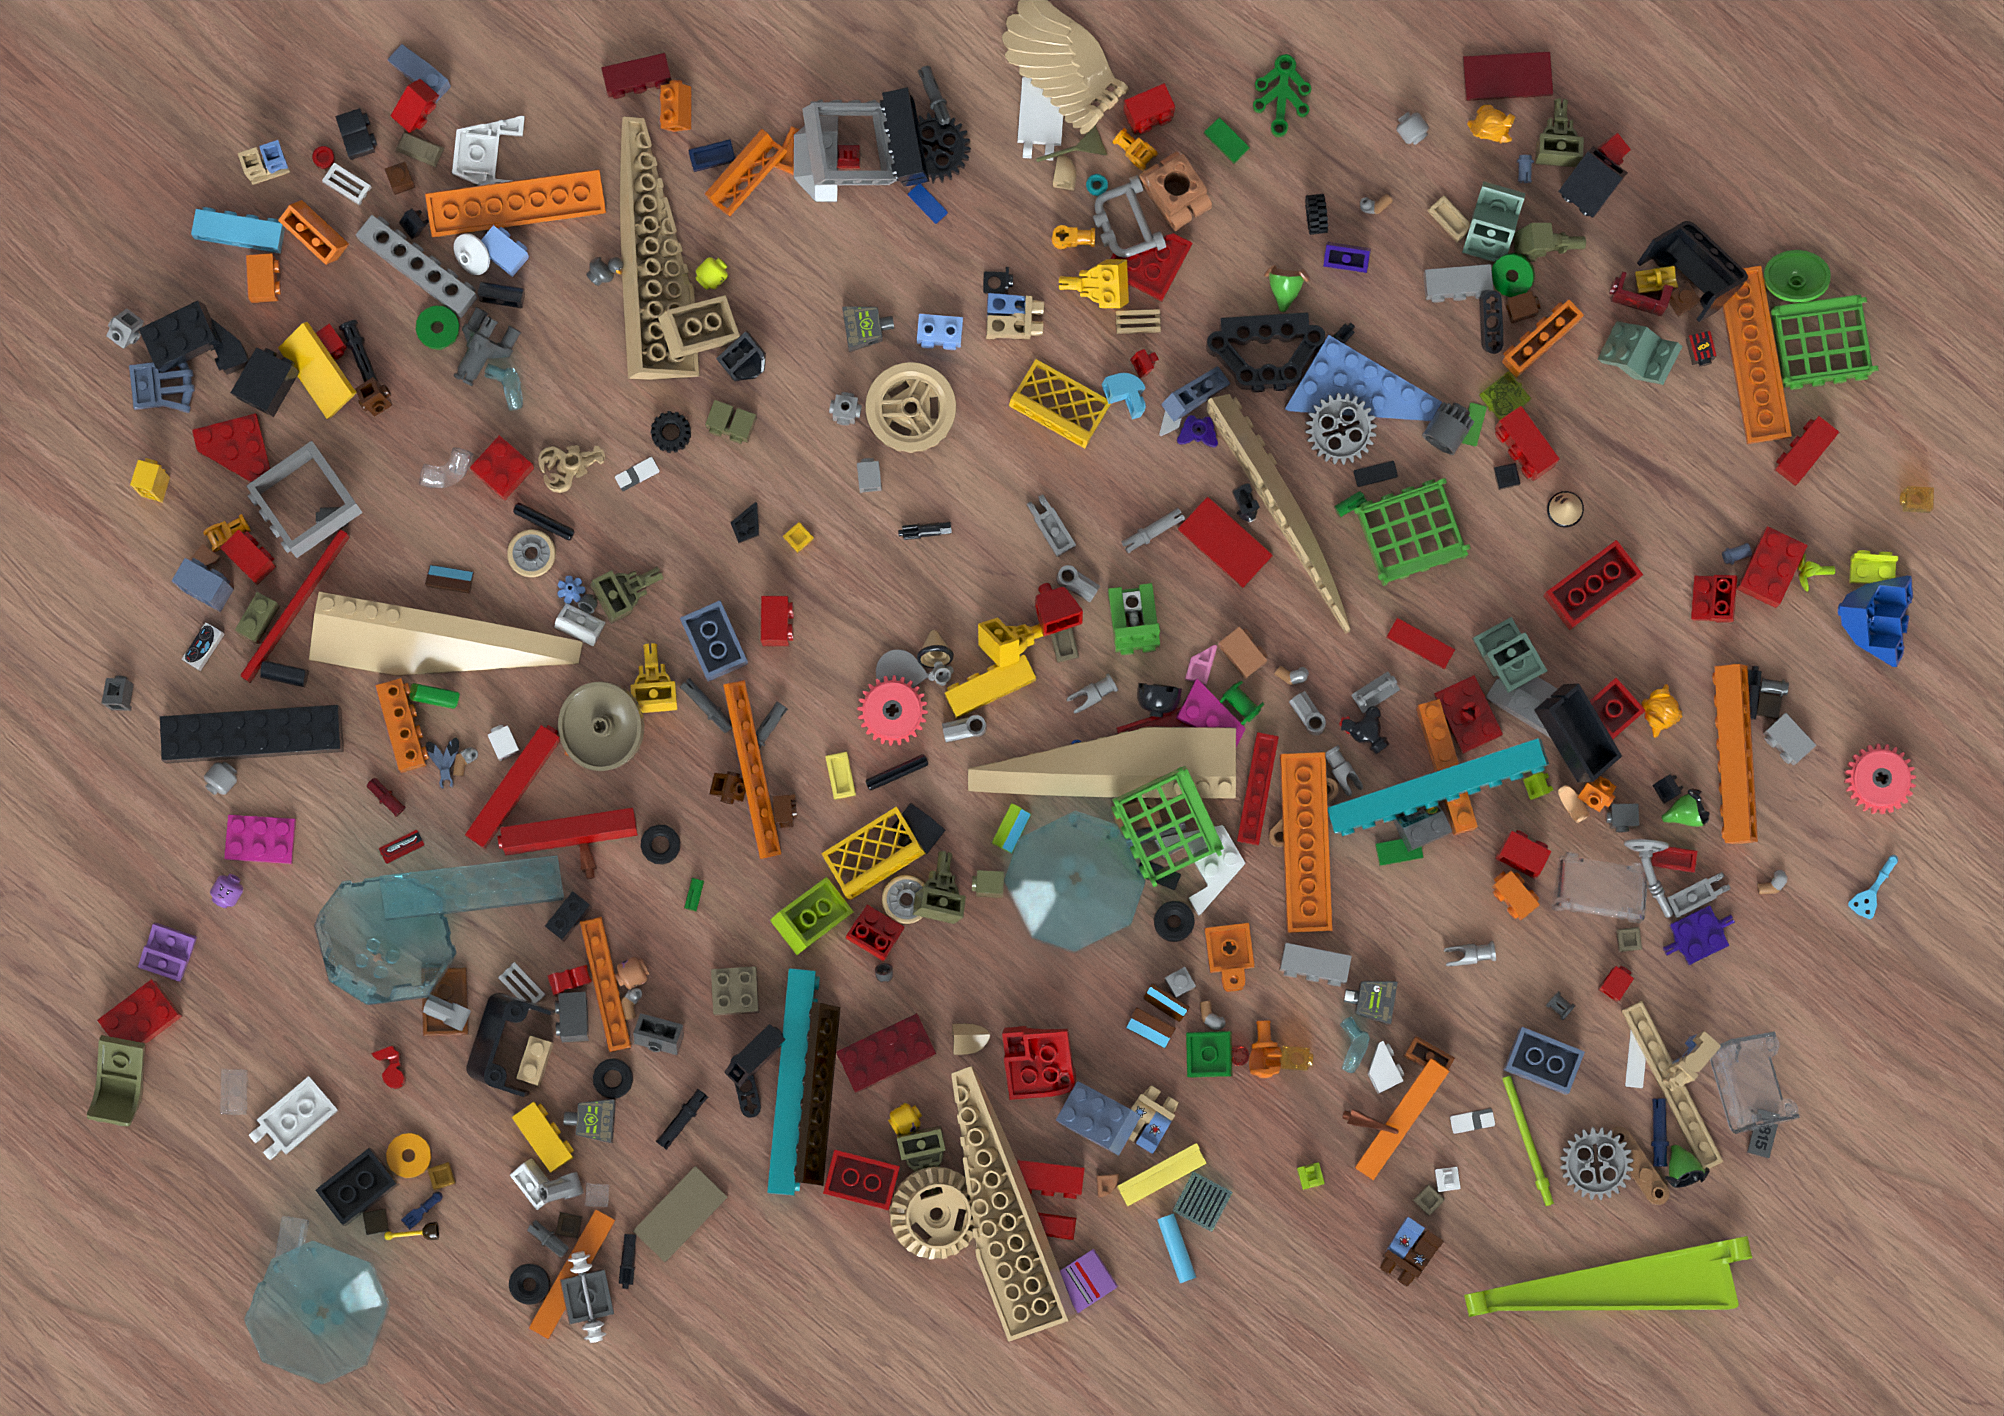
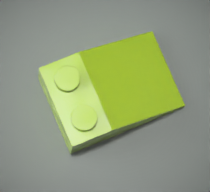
(811, 915)

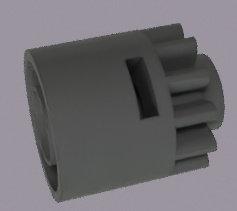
(1448, 427)

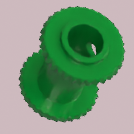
(1241, 702)

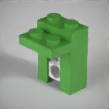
(1135, 637)

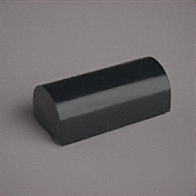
(501, 295)
(284, 673)

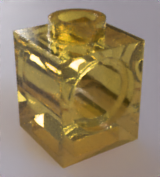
(1926, 495)
(1286, 1063)

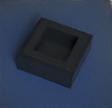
(1506, 476)

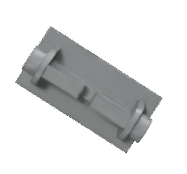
(1375, 691)

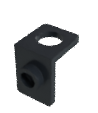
(1005, 278)

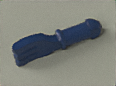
(416, 1215)

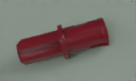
(385, 796)

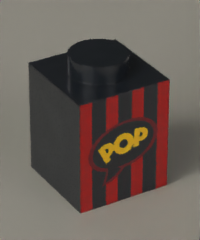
(1701, 348)

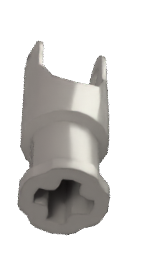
(1094, 692)
(1342, 769)
(1473, 953)

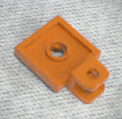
(1230, 964)

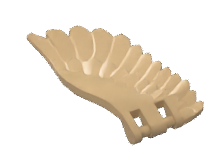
(1062, 62)

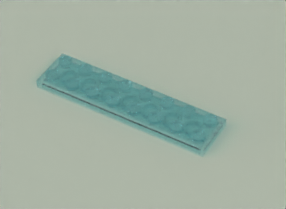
(471, 888)

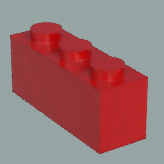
(1806, 450)
(1052, 1178)

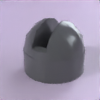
(588, 603)
(884, 967)

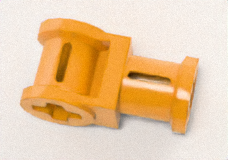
(1135, 149)
(1072, 237)
(225, 531)

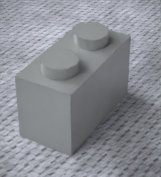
(1788, 739)

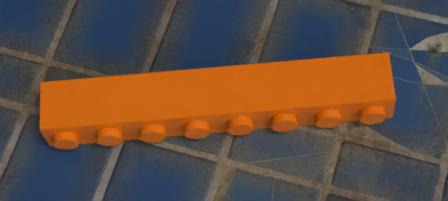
(1736, 754)

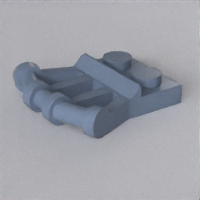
(148, 390)

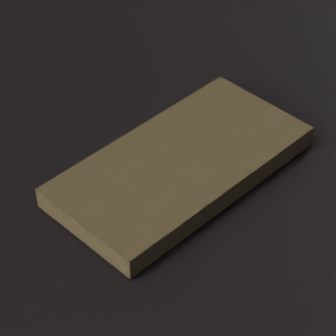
(680, 1214)

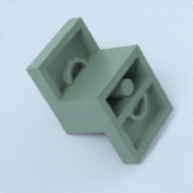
(1493, 222)
(1639, 352)
(1509, 654)

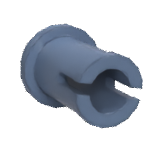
(1525, 168)
(1736, 553)

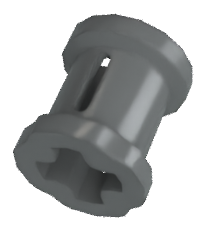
(1564, 1003)

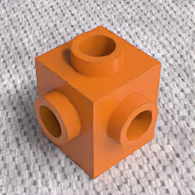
(1598, 793)

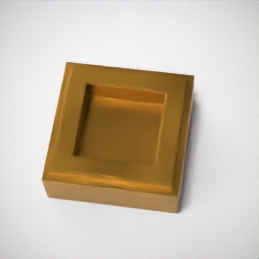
(441, 1176)

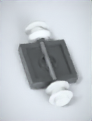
(586, 1296)

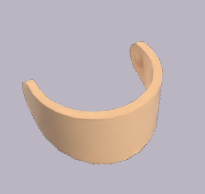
(1573, 805)

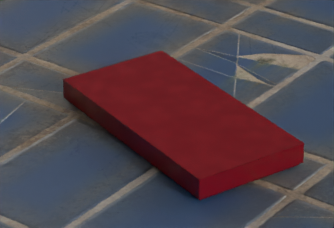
(1507, 76)

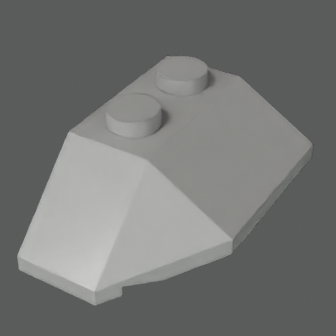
(802, 162)
(1522, 700)

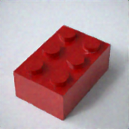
(1526, 444)
(1771, 567)
(141, 1015)
(861, 1180)

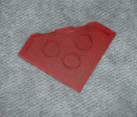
(1156, 270)
(235, 445)

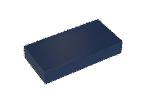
(712, 155)

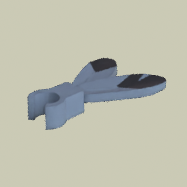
(444, 762)

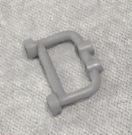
(1108, 237)

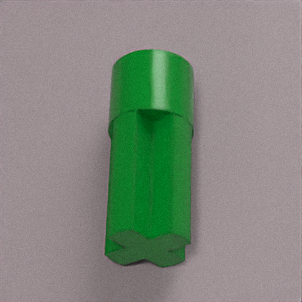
(1350, 504)
(694, 894)

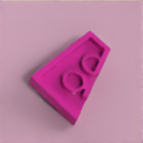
(1205, 710)

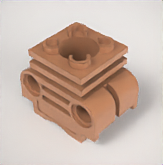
(1176, 208)

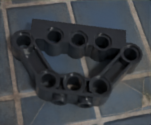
(1252, 324)

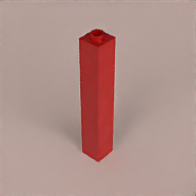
(513, 786)
(568, 831)

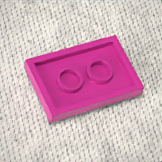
(260, 839)

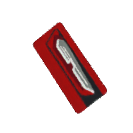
(401, 846)

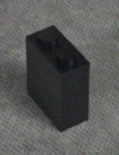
(1592, 182)
(265, 381)
(755, 1055)

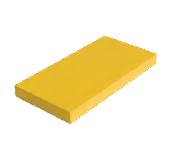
(317, 370)

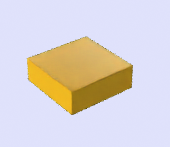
(798, 537)

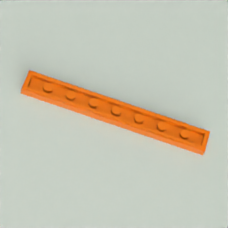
(752, 769)

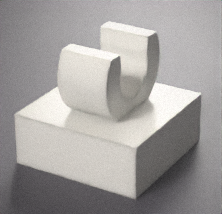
(1447, 1179)

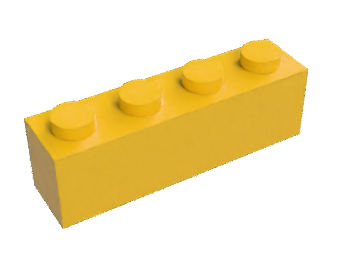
(989, 686)

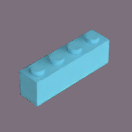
(238, 230)

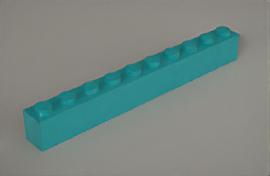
(1438, 786)
(790, 1087)

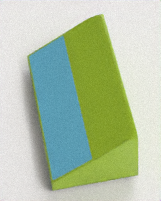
(1011, 828)

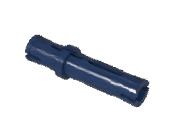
(1659, 1133)

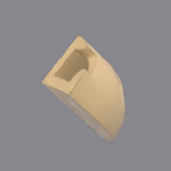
(1064, 173)
(969, 1038)

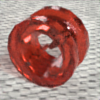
(1244, 1051)

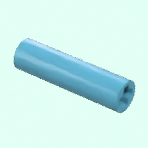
(1176, 1248)

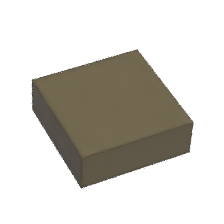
(1629, 939)
(1428, 1200)

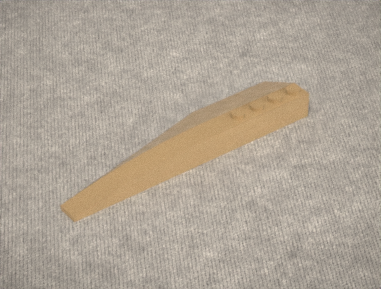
(1276, 496)
(420, 642)
(1119, 765)
(1005, 1221)

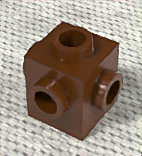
(373, 396)
(728, 787)

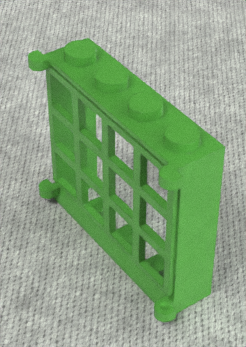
(1819, 308)
(1423, 561)
(1197, 810)

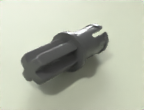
(548, 1239)

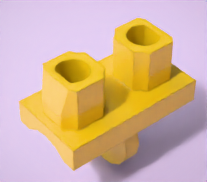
(1655, 279)

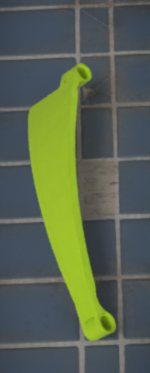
(1665, 1281)

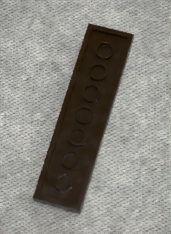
(817, 1094)

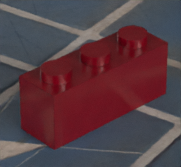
(636, 75)

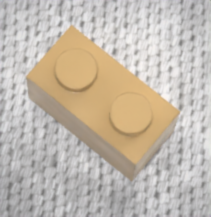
(534, 1061)

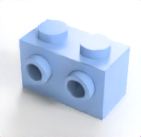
(504, 251)
(939, 331)

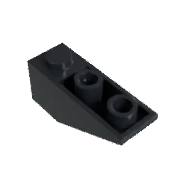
(231, 352)

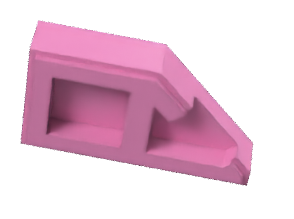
(1201, 665)

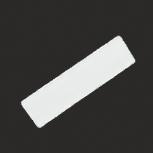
(1635, 1065)

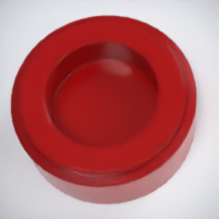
(323, 157)

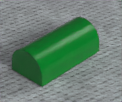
(434, 695)

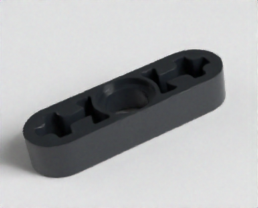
(1496, 305)
(744, 1103)

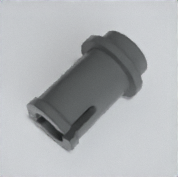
(1774, 686)

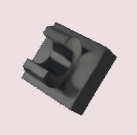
(412, 223)
(1667, 788)

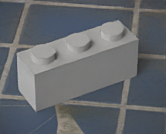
(1457, 282)
(1315, 964)

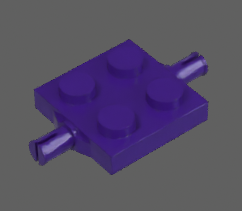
(1698, 935)

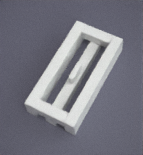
(330, 174)
(508, 972)

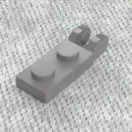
(1052, 527)
(1695, 895)

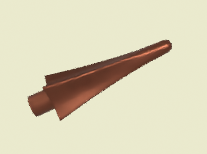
(586, 861)
(1359, 1119)

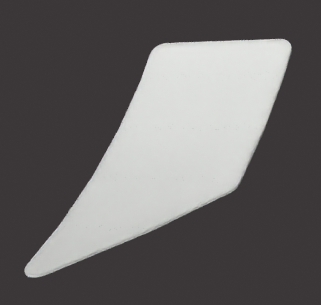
(1168, 424)

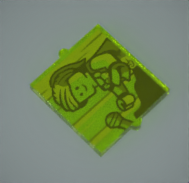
(1504, 396)

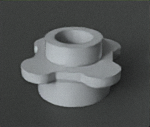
(946, 675)

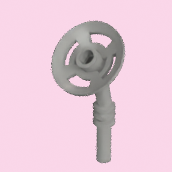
(1646, 849)

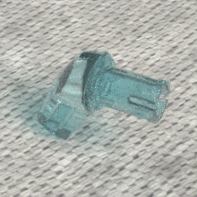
(510, 382)
(1358, 1045)

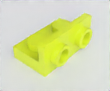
(1872, 568)

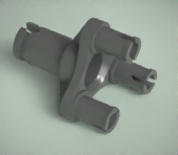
(481, 347)

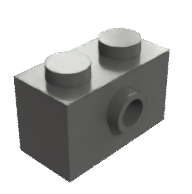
(573, 1017)
(658, 1034)

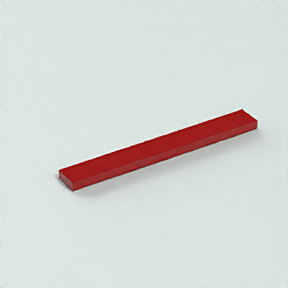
(295, 606)

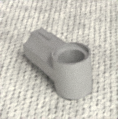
(1079, 585)
(1307, 711)
(961, 729)
(451, 1014)
(564, 1187)

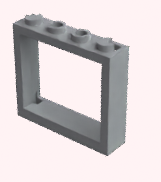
(816, 146)
(324, 527)

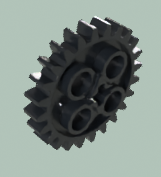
(940, 133)

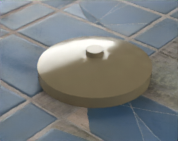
(601, 726)

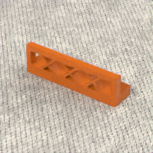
(741, 171)

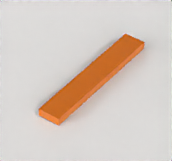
(605, 984)
(1402, 1118)
(554, 1304)

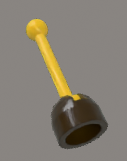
(429, 1231)

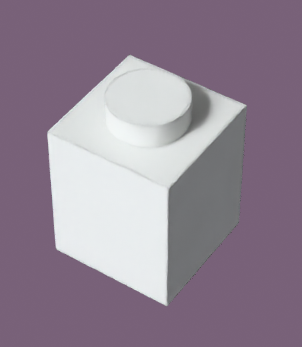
(503, 742)

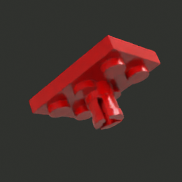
(1468, 714)

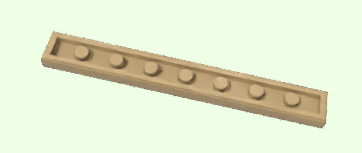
(1678, 1099)

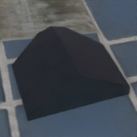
(743, 358)
(923, 827)

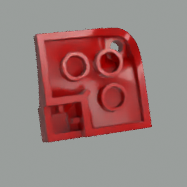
(1037, 1062)

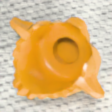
(1491, 124)
(1661, 710)

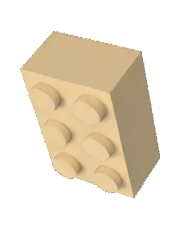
(698, 327)

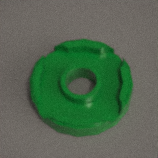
(1512, 262)
(437, 340)

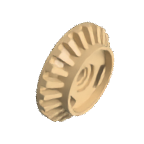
(923, 384)
(909, 1208)

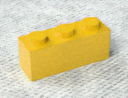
(150, 480)
(543, 1136)

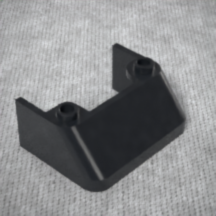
(1700, 262)
(497, 1010)

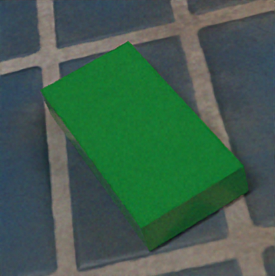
(1226, 140)
(1396, 852)

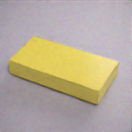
(840, 775)

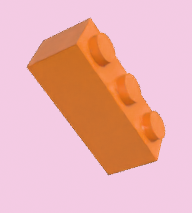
(313, 232)

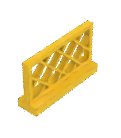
(1047, 416)
(878, 871)

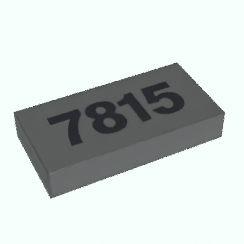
(1762, 1141)

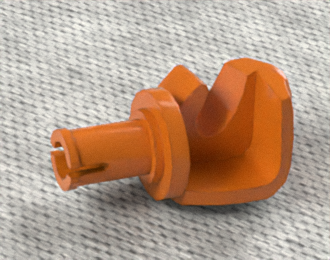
(1265, 1054)

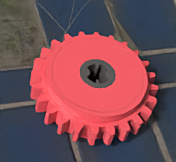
(881, 698)
(1887, 765)

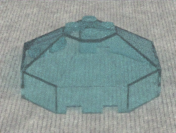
(1079, 913)
(412, 949)
(286, 1308)

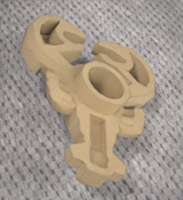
(569, 465)

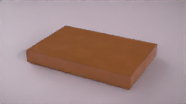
(453, 990)

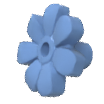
(574, 592)

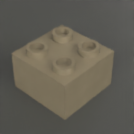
(735, 991)

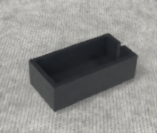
(905, 137)
(1578, 733)

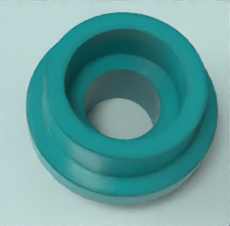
(1096, 178)

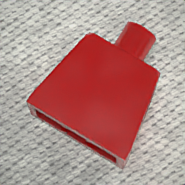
(1056, 609)

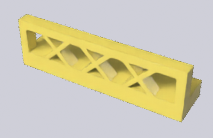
(1161, 1174)

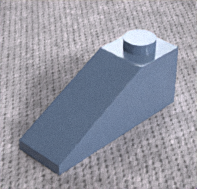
(416, 68)
(1195, 393)

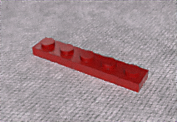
(1257, 788)

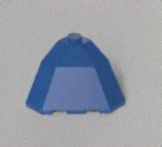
(1878, 617)

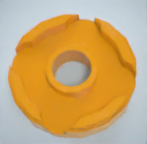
(395, 1155)

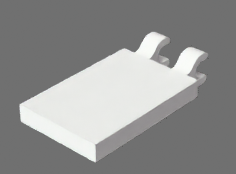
(1038, 120)
(294, 1118)

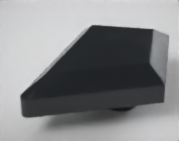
(746, 524)

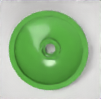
(1797, 276)

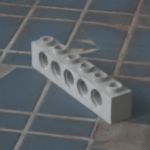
(376, 227)

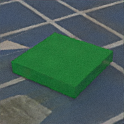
(1209, 1054)

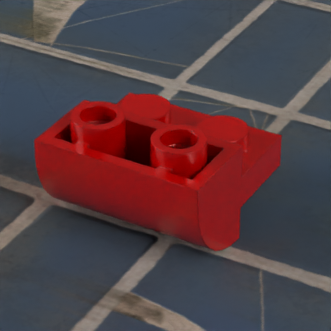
(1714, 598)
(875, 932)

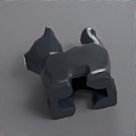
(1247, 505)

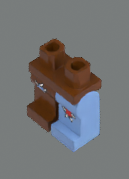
(1403, 1255)

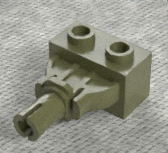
(1559, 143)
(1538, 239)
(619, 592)
(939, 895)
(922, 1150)

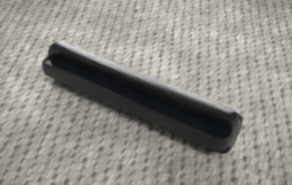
(544, 521)
(896, 772)

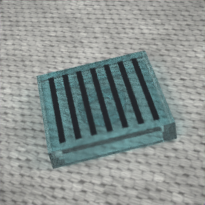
(1202, 1201)

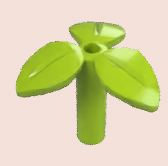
(1811, 568)

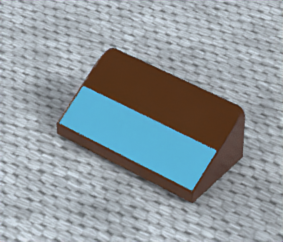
(449, 579)
(1166, 1002)
(1150, 1028)

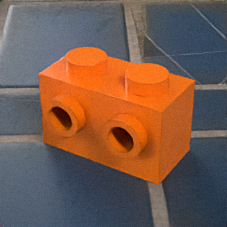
(263, 278)

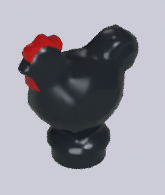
(1366, 730)

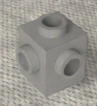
(121, 331)
(845, 417)

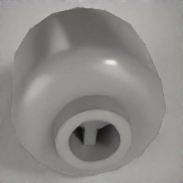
(1412, 128)
(220, 778)

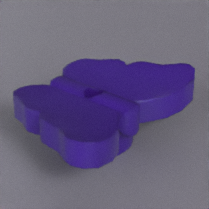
(1190, 433)

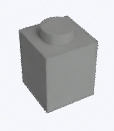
(869, 475)
(1180, 982)

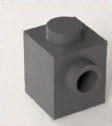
(1622, 816)

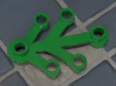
(1282, 91)

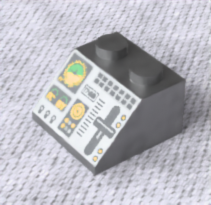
(1422, 827)

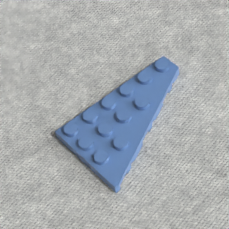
(1345, 371)

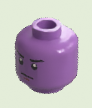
(226, 890)

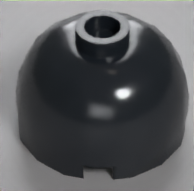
(1158, 698)

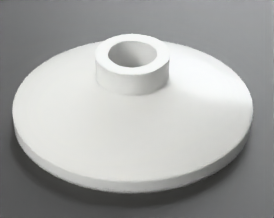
(471, 254)

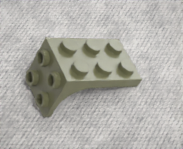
(118, 1081)

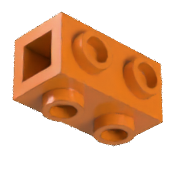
(675, 106)
(1511, 890)

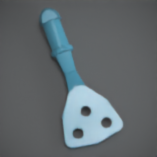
(1870, 894)

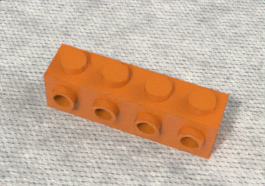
(1546, 334)
(401, 725)

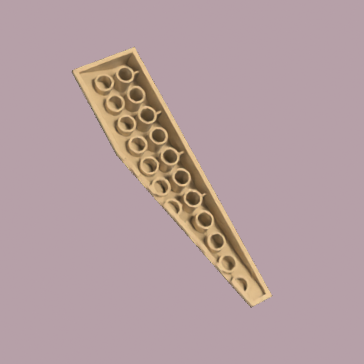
(652, 261)

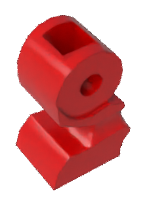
(569, 979)
(392, 1075)

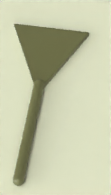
(1090, 143)

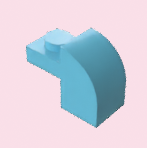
(1128, 388)

